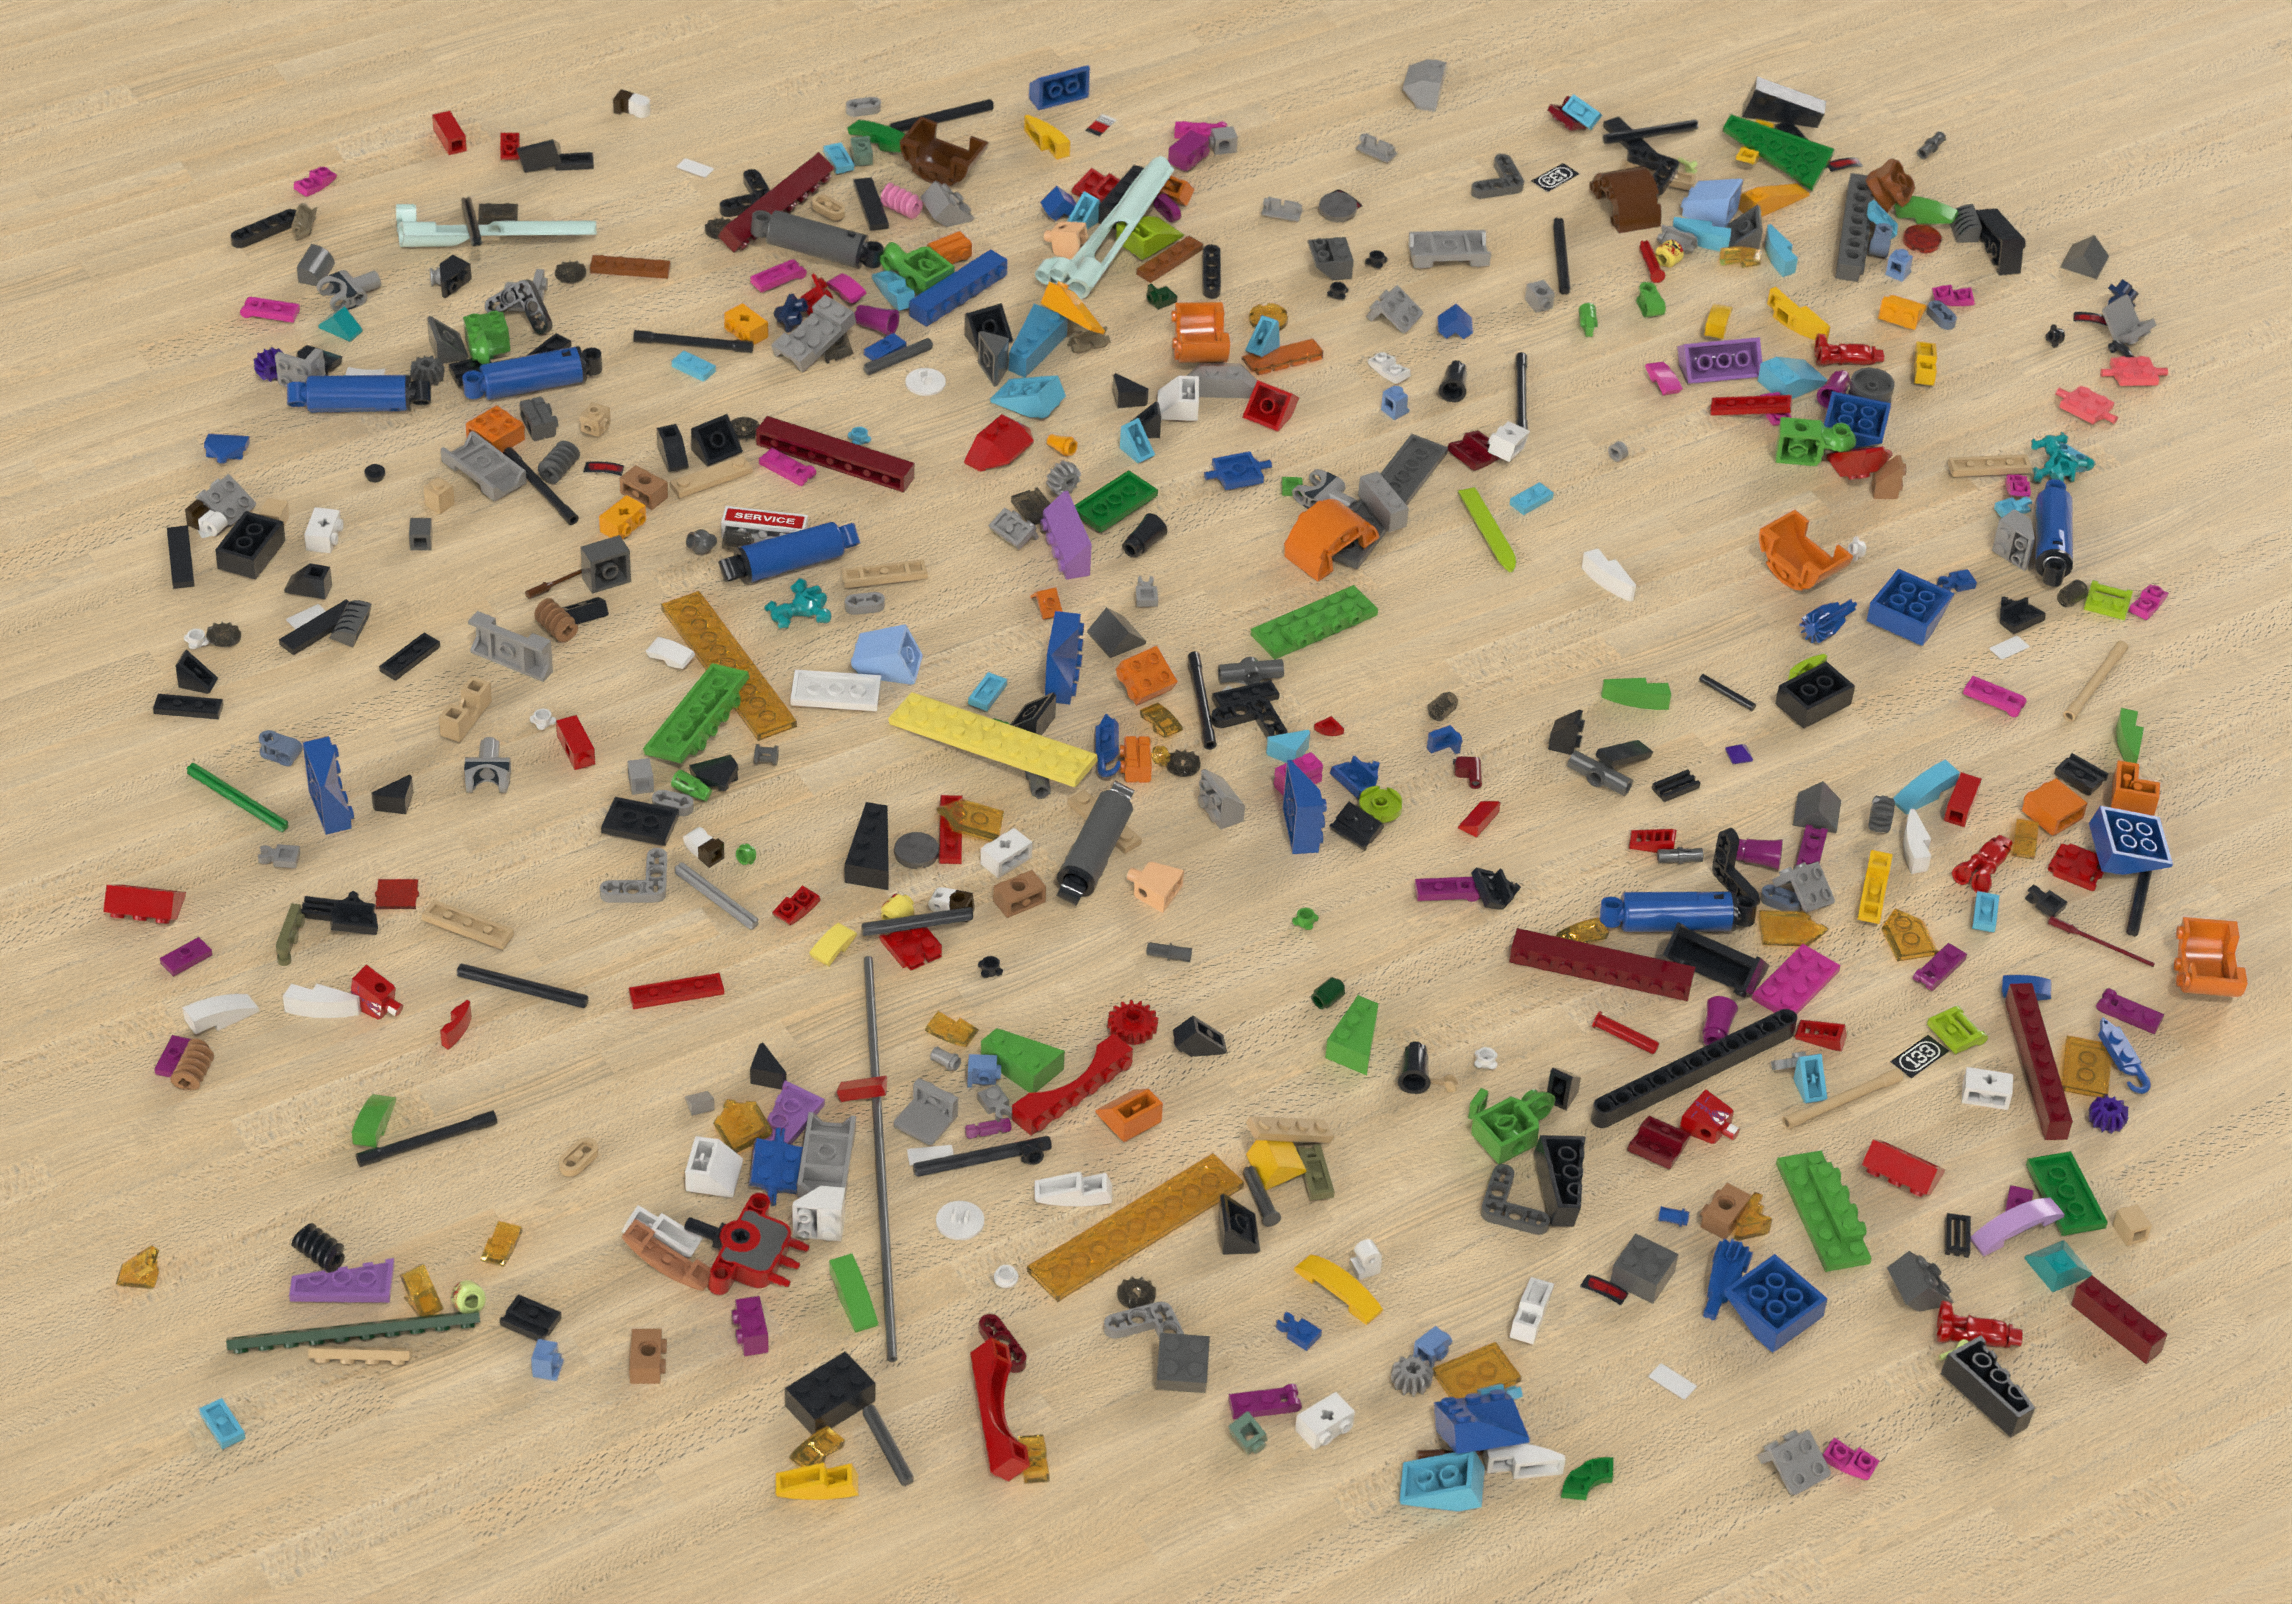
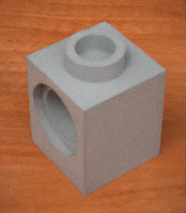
(1223, 140)
(1539, 296)
(640, 776)

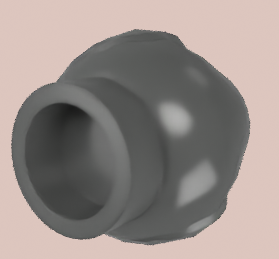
(701, 541)

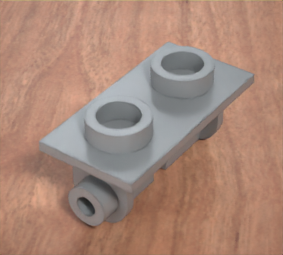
(1381, 151)
(1290, 210)
(1686, 240)

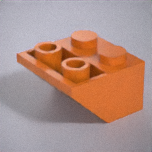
(1132, 1113)

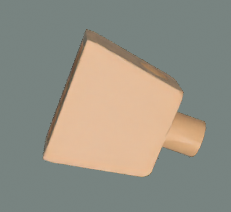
(1067, 238)
(1156, 884)

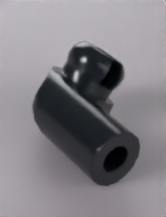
(2123, 349)

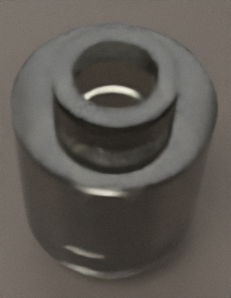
(734, 539)
(2072, 593)
(1442, 706)

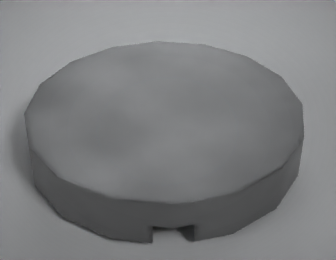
(1338, 206)
(916, 850)

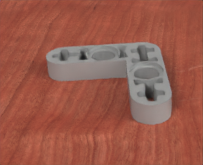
(645, 887)
(1152, 1319)

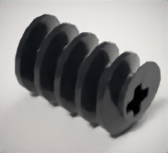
(319, 1247)

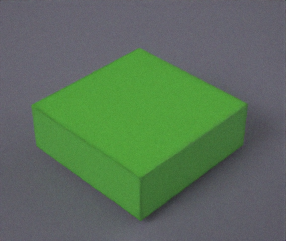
(1289, 484)
(1478, 1103)

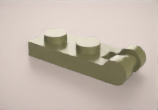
(289, 934)
(1317, 1175)

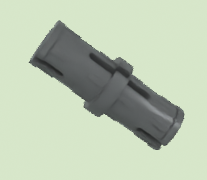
(1927, 149)
(1680, 855)

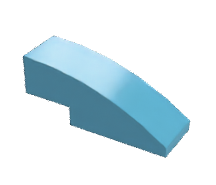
(1707, 235)
(1780, 252)
(894, 289)
(1927, 787)

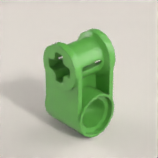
(1650, 301)

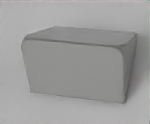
(700, 1103)

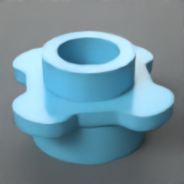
(859, 436)

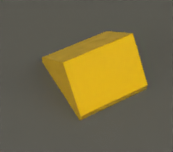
(1275, 1161)

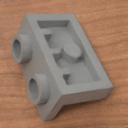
(1012, 528)

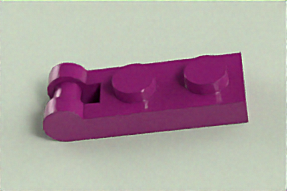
(1811, 848)
(1446, 889)
(1940, 966)
(2129, 1011)
(1265, 1402)

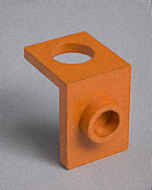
(1048, 602)

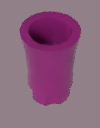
(878, 319)
(1837, 382)
(1760, 852)
(1719, 1018)

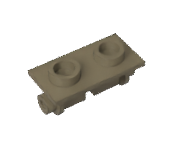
(303, 220)
(1080, 340)

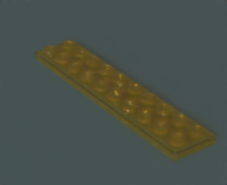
(714, 643)
(1134, 1227)

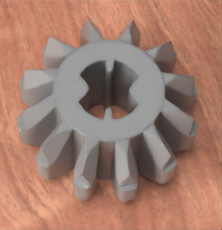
(1063, 477)
(1412, 1375)

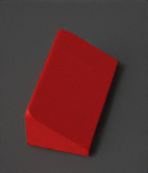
(1480, 817)
(862, 1088)

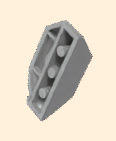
(1425, 83)
(1224, 380)

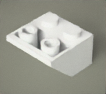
(1180, 399)
(712, 1168)
(820, 1214)

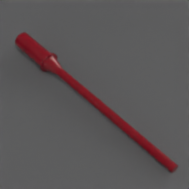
(2070, 928)

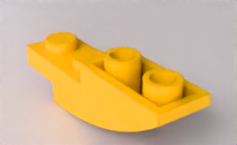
(1797, 319)

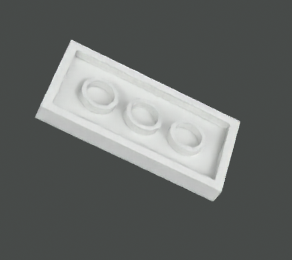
(835, 690)

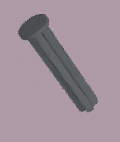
(1270, 1215)

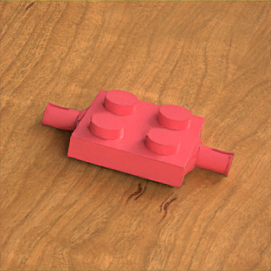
(2134, 371)
(2087, 405)

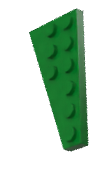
(1791, 154)

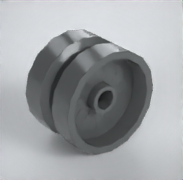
(1872, 384)

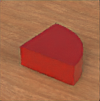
(1329, 727)

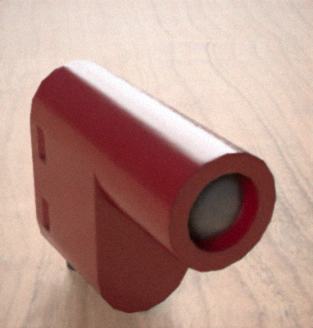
(1469, 768)

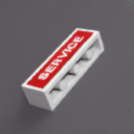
(762, 523)

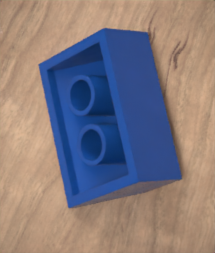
(1060, 88)

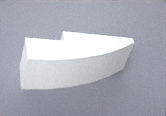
(1608, 574)
(1916, 844)
(320, 1002)
(218, 1011)
(1074, 1190)
(667, 1231)
(1531, 1310)
(1524, 1461)

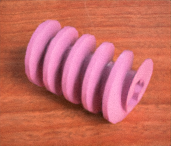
(901, 201)

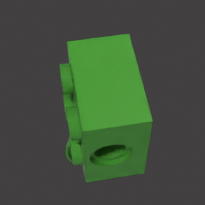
(919, 267)
(486, 335)
(1805, 440)
(1512, 1124)

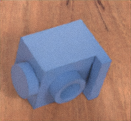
(1899, 260)
(1397, 399)
(983, 1069)
(1432, 1346)
(546, 1360)

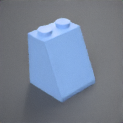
(1713, 201)
(889, 654)

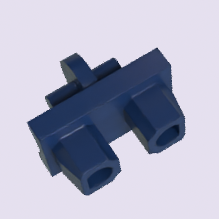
(2121, 289)
(790, 312)

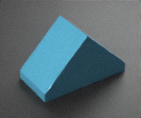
(1086, 210)
(1265, 337)
(1135, 441)
(1288, 745)
(1810, 1078)

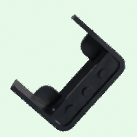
(1716, 960)

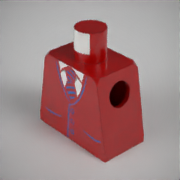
(375, 993)
(1709, 1119)

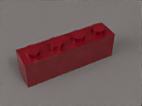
(2119, 1319)

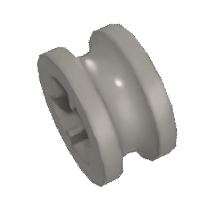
(435, 276)
(1618, 451)

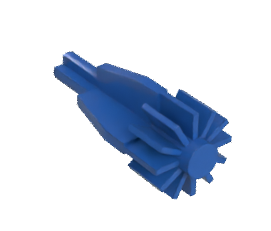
(1826, 620)
(1728, 1265)

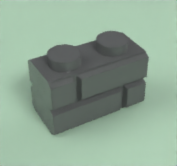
(538, 418)

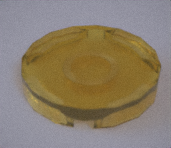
(1270, 310)

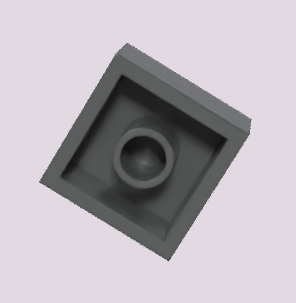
(605, 564)
(1644, 1268)
(1183, 1362)

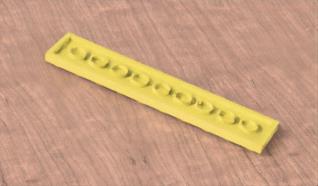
(993, 739)

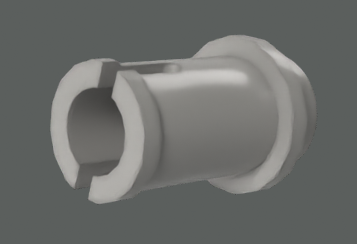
(945, 1058)

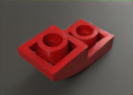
(508, 144)
(797, 906)
(460, 1020)

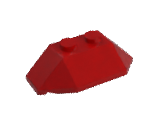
(999, 444)
(1859, 462)

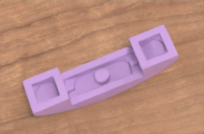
(2014, 1221)

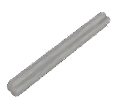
(716, 895)

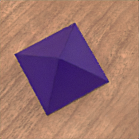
(1739, 754)

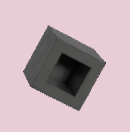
(420, 533)

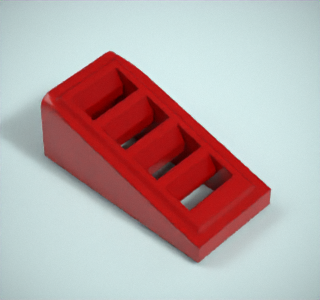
(1658, 839)
(1833, 1040)

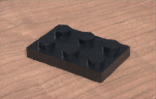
(640, 821)

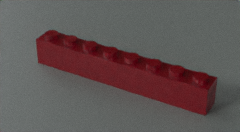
(780, 198)
(835, 454)
(1602, 964)
(2038, 1062)

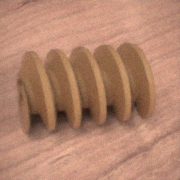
(555, 620)
(192, 1065)

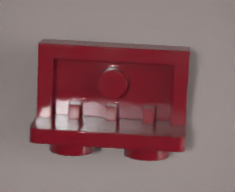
(1560, 115)

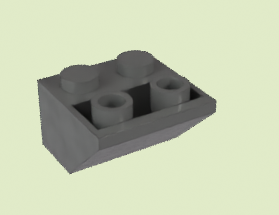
(1332, 257)
(1919, 1282)

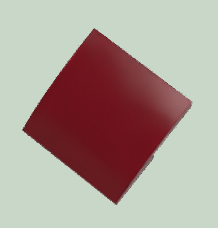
(1473, 450)
(1659, 1142)

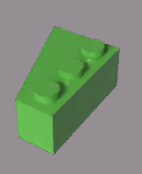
(1353, 1036)
(1023, 1059)

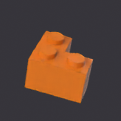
(2133, 793)

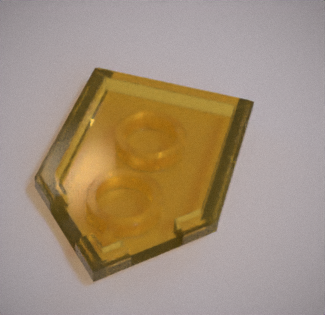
(973, 819)
(1789, 928)
(1908, 936)
(741, 1124)

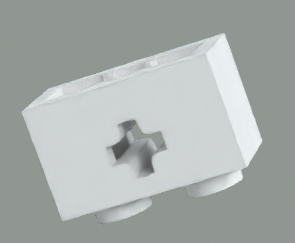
(1508, 441)
(323, 530)
(1006, 853)
(1987, 1088)
(1325, 1421)

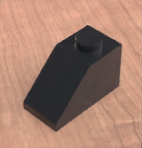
(1198, 1038)
(1563, 1086)

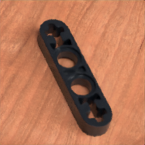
(244, 236)
(1211, 271)

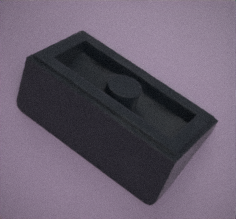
(587, 610)

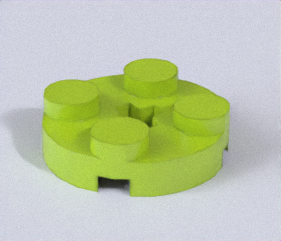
(1390, 798)

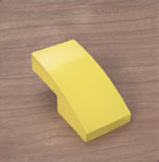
(831, 943)

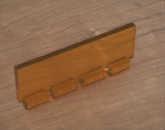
(1280, 358)

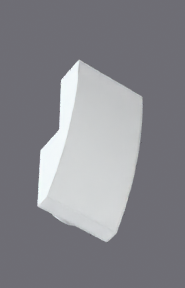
(1387, 367)
(671, 652)

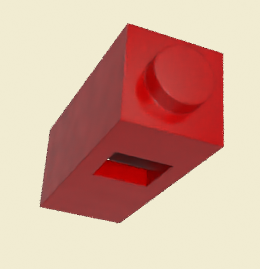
(449, 132)
(575, 742)
(1962, 799)

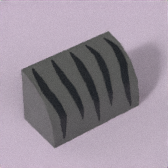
(1966, 225)
(351, 622)

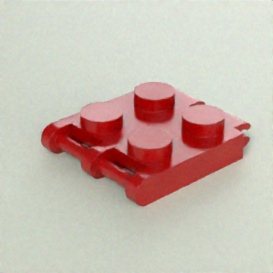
(2076, 866)
(912, 947)

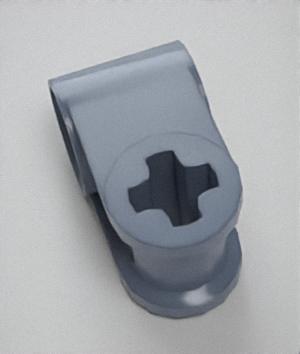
(1881, 240)
(280, 749)

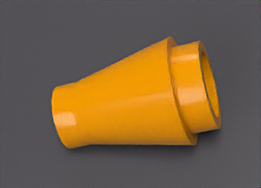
(1063, 444)

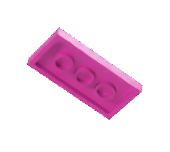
(1796, 981)

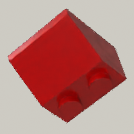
(1270, 406)

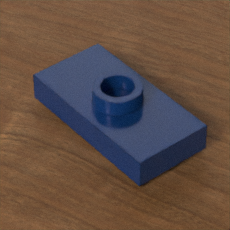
(885, 346)

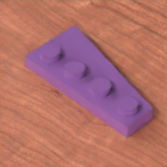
(792, 1111)
(358, 1284)

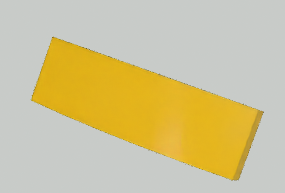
(1047, 137)
(1718, 321)
(1925, 363)
(818, 1482)

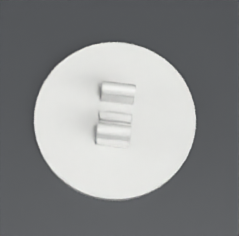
(925, 381)
(960, 1220)

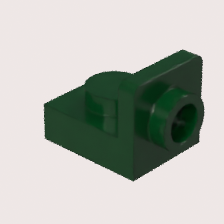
(1160, 297)

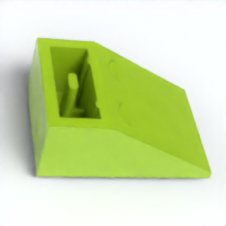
(1148, 236)

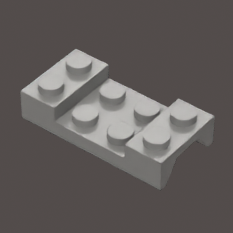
(1448, 246)
(815, 333)
(486, 466)
(523, 654)
(826, 1154)

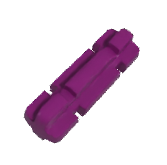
(988, 1128)

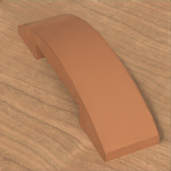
(665, 1259)

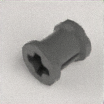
(758, 757)

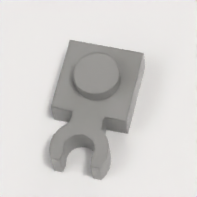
(1146, 593)
(282, 856)
(1788, 1062)
(995, 1101)

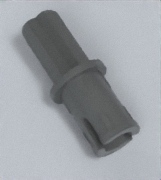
(1169, 951)

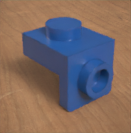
(1444, 738)

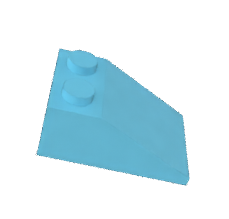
(1789, 376)
(1030, 395)
(1443, 1482)

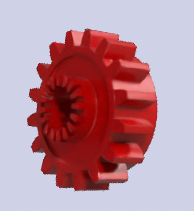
(1133, 1022)

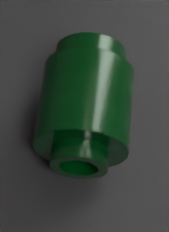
(1328, 993)

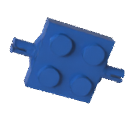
(1238, 470)
(775, 1166)

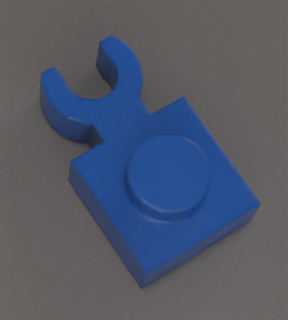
(1958, 580)
(1300, 1333)

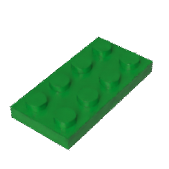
(1115, 501)
(2063, 1181)

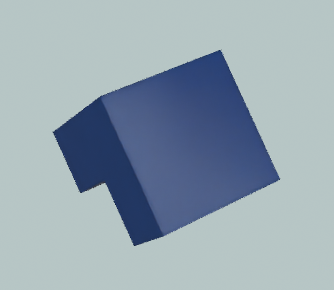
(1058, 203)
(1455, 321)

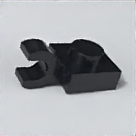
(2048, 902)

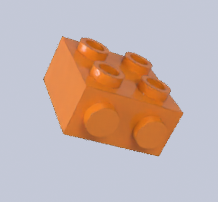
(497, 428)
(1146, 675)
(2054, 806)

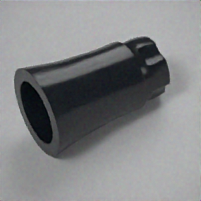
(1454, 382)
(1145, 535)
(1414, 1072)

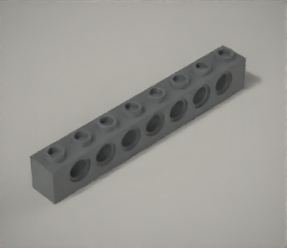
(1854, 230)

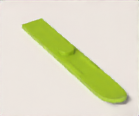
(1488, 528)

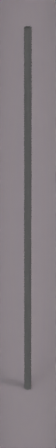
(880, 1165)

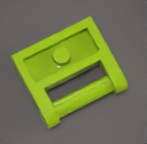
(2107, 604)
(1952, 1033)

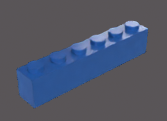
(958, 288)

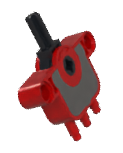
(749, 1247)

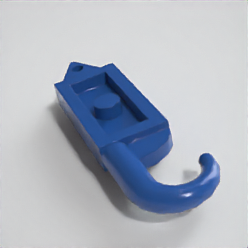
(1107, 745)
(2123, 1054)

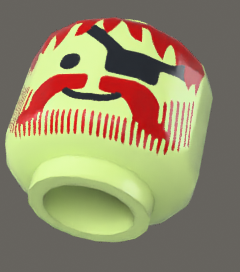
(468, 1297)

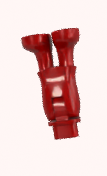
(1845, 353)
(1986, 861)
(1993, 1331)

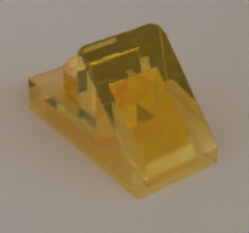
(1752, 1221)
(140, 1270)
(421, 1291)

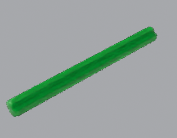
(237, 797)

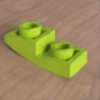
(1806, 665)

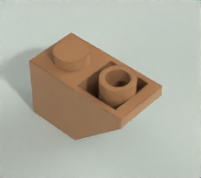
(1888, 479)

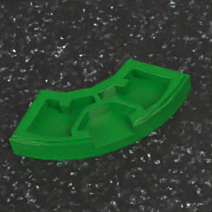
(1586, 1477)

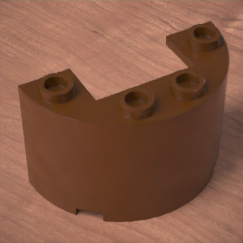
(938, 159)
(1632, 196)

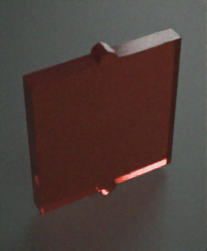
(397, 894)

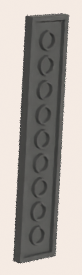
(1406, 476)

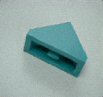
(341, 324)

